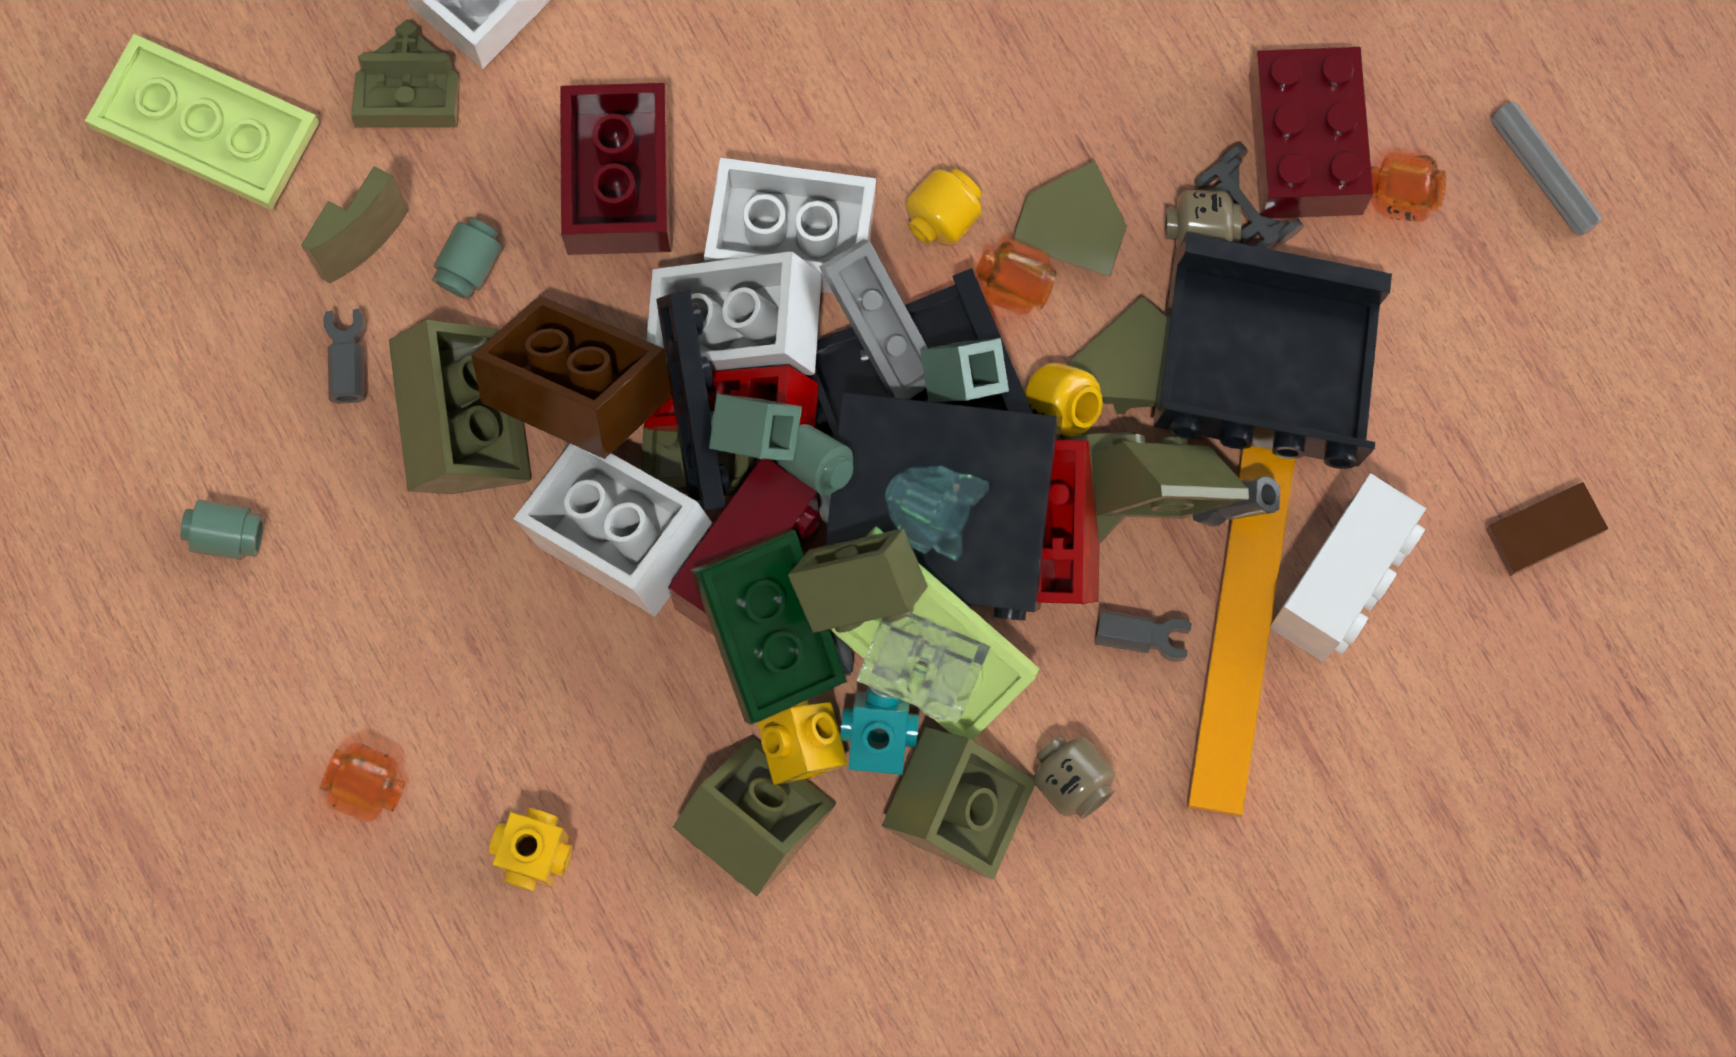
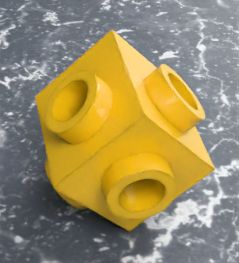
(802, 742)
(545, 863)

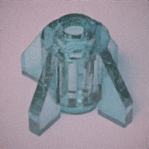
(933, 506)

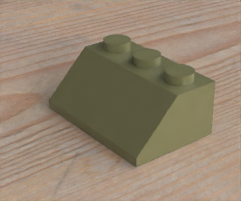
(445, 430)

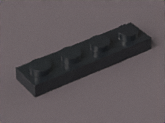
(689, 380)

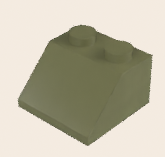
(1162, 479)
(959, 802)
(750, 822)

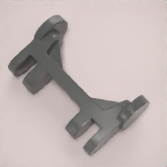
(1227, 175)

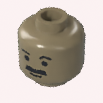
(1204, 214)
(1074, 776)

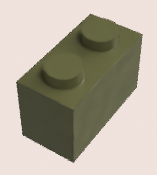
(858, 581)

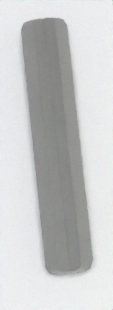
(1546, 168)

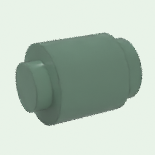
(467, 258)
(819, 461)
(222, 530)

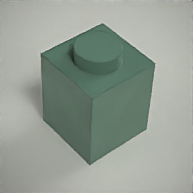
(964, 370)
(755, 427)

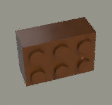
(572, 376)

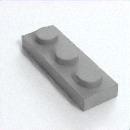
(878, 318)

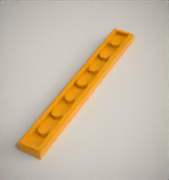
(1240, 645)

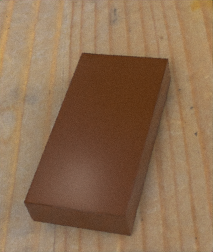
(1546, 528)

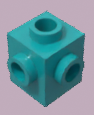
(878, 732)

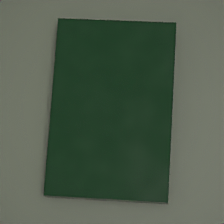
(763, 628)

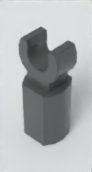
(345, 359)
(1263, 499)
(1140, 633)

